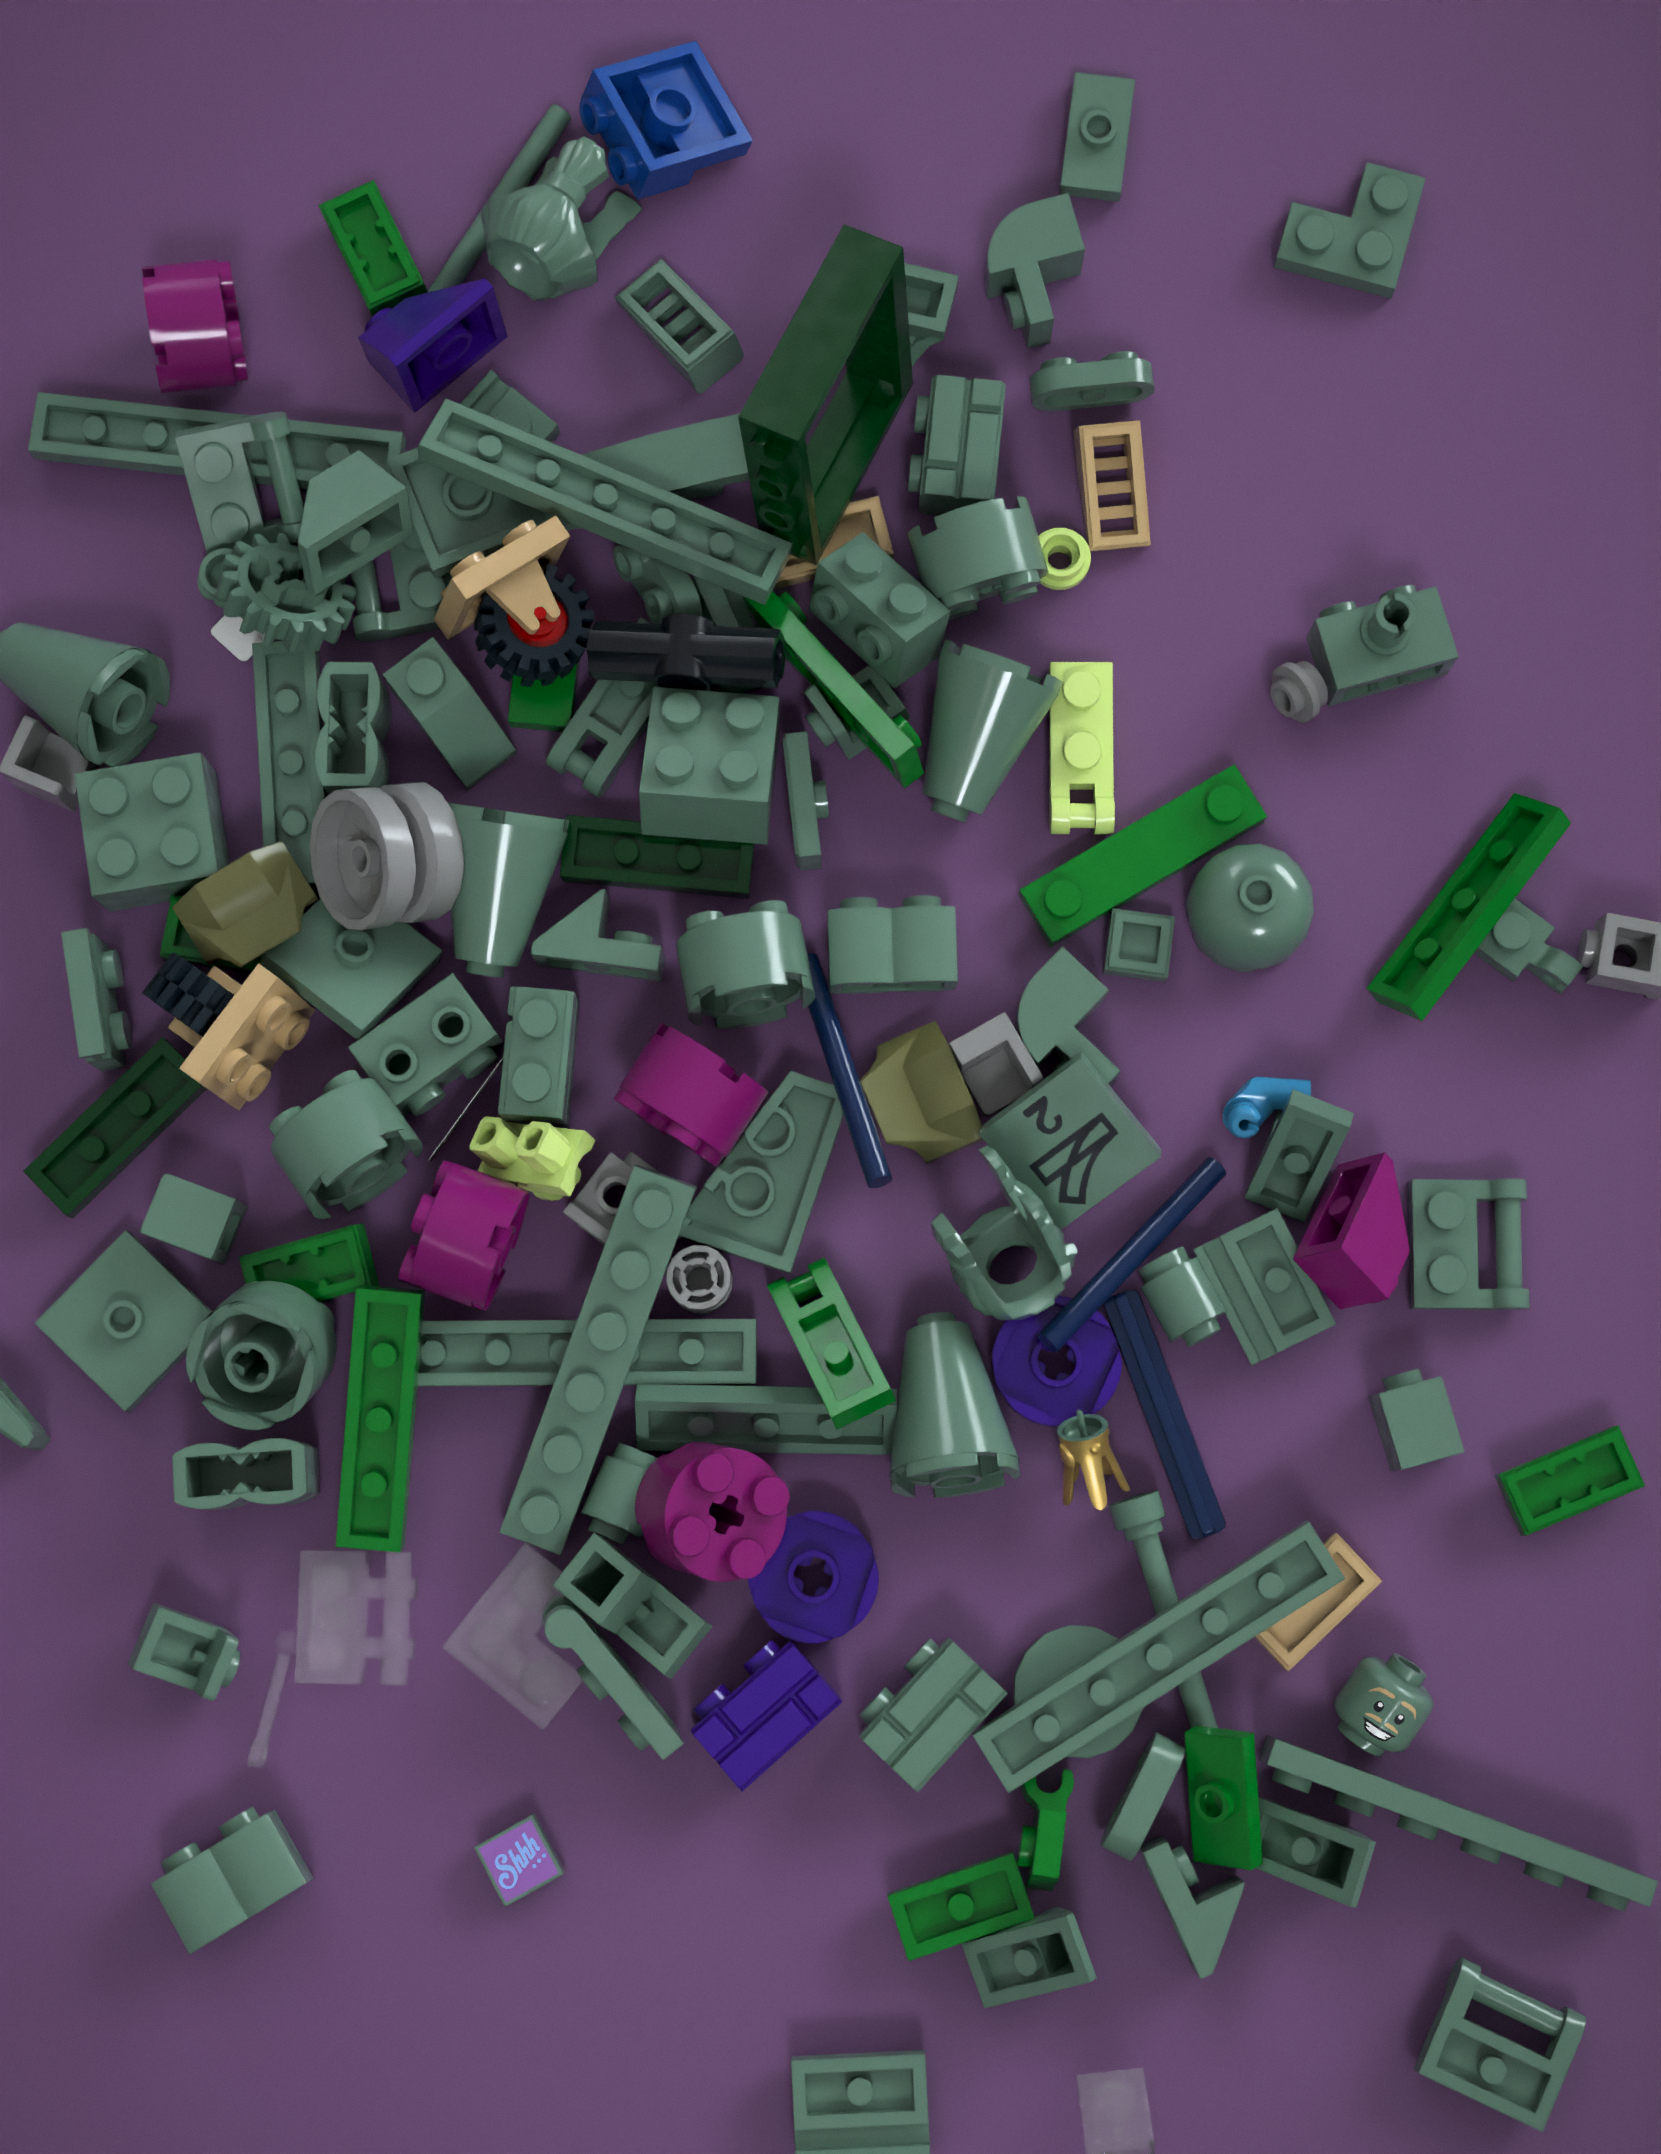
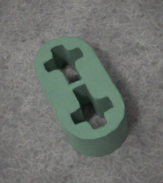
(1142, 1796)

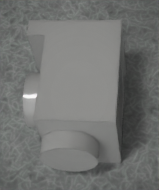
(1638, 939)
(589, 1207)

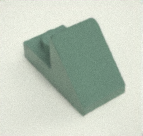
(581, 945)
(1298, 1154)
(1314, 1852)
(1199, 1918)
(1029, 1958)

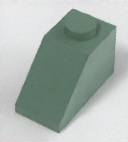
(350, 519)
(449, 713)

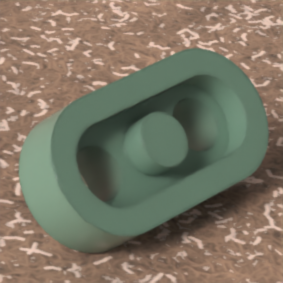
(1072, 385)
(659, 584)

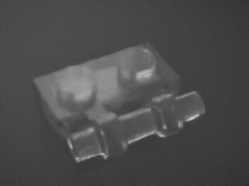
(334, 1617)

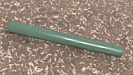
(516, 177)

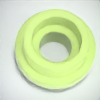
(1072, 545)

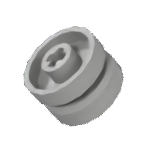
(386, 855)

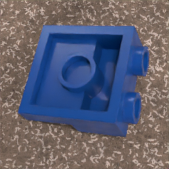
(662, 118)

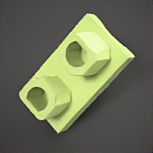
(532, 1155)

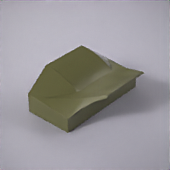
(246, 906)
(921, 1095)

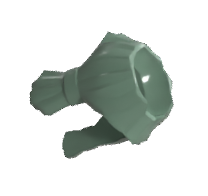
(537, 230)
(1019, 1226)

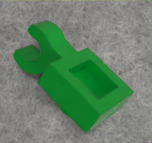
(1043, 1843)

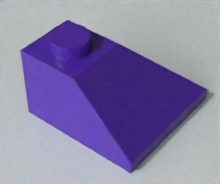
(433, 339)

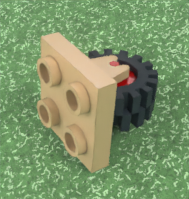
(518, 606)
(231, 1025)

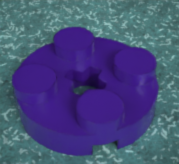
(1048, 1401)
(830, 1610)

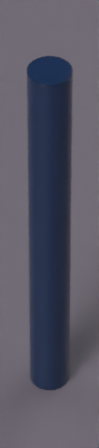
(846, 1081)
(1131, 1255)

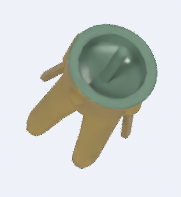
(1086, 1443)

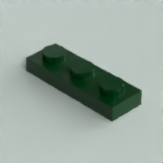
(620, 856)
(115, 1129)

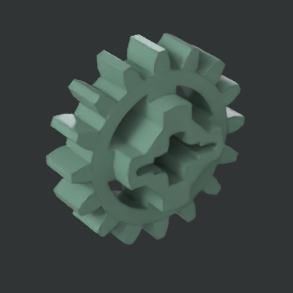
(271, 595)

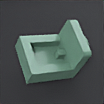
(831, 728)
(186, 1651)

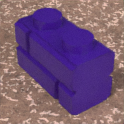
(765, 1713)

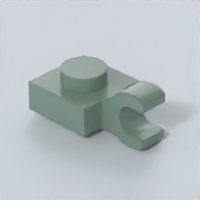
(1519, 944)

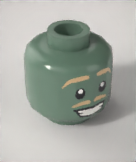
(1383, 1704)

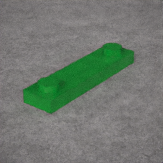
(888, 739)
(1142, 855)
(1468, 906)
(380, 1418)

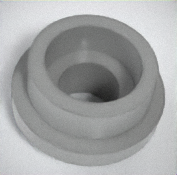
(1298, 690)

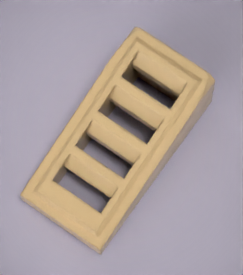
(1112, 434)

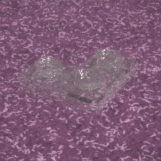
(502, 1641)

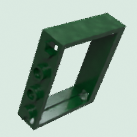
(847, 316)

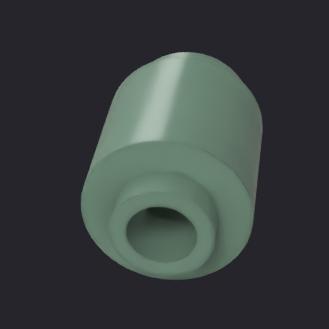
(1182, 1297)
(614, 1494)

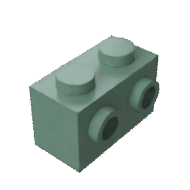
(878, 610)
(428, 1047)

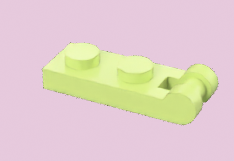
(1081, 747)

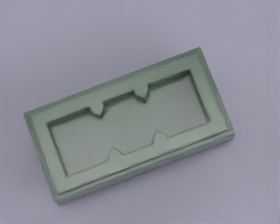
(1097, 136)
(806, 801)

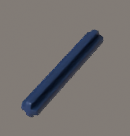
(1164, 1414)

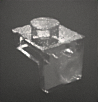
(1115, 2112)

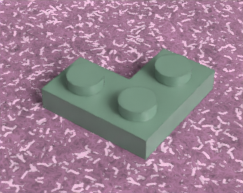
(1360, 249)

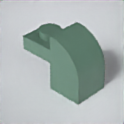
(1025, 252)
(1055, 1007)
(632, 1604)

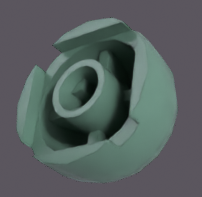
(1250, 907)

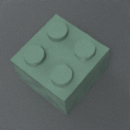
(709, 765)
(151, 829)

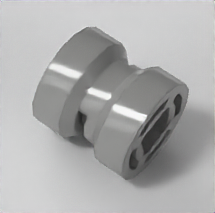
(707, 1286)

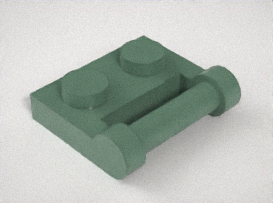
(225, 486)
(417, 595)
(1446, 1244)
(1490, 2065)

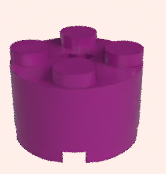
(194, 325)
(690, 1094)
(464, 1235)
(745, 1517)

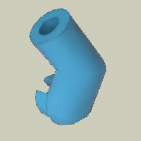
(1257, 1101)

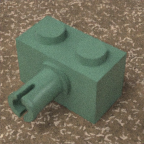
(1382, 643)

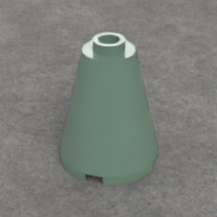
(86, 688)
(980, 726)
(503, 883)
(948, 1415)

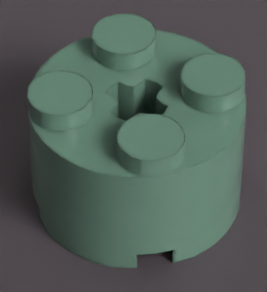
(980, 555)
(744, 966)
(343, 1144)
(262, 1354)

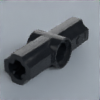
(686, 653)

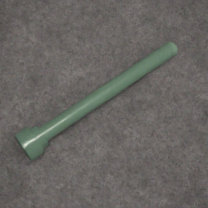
(1141, 1522)

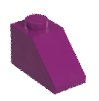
(1357, 1234)

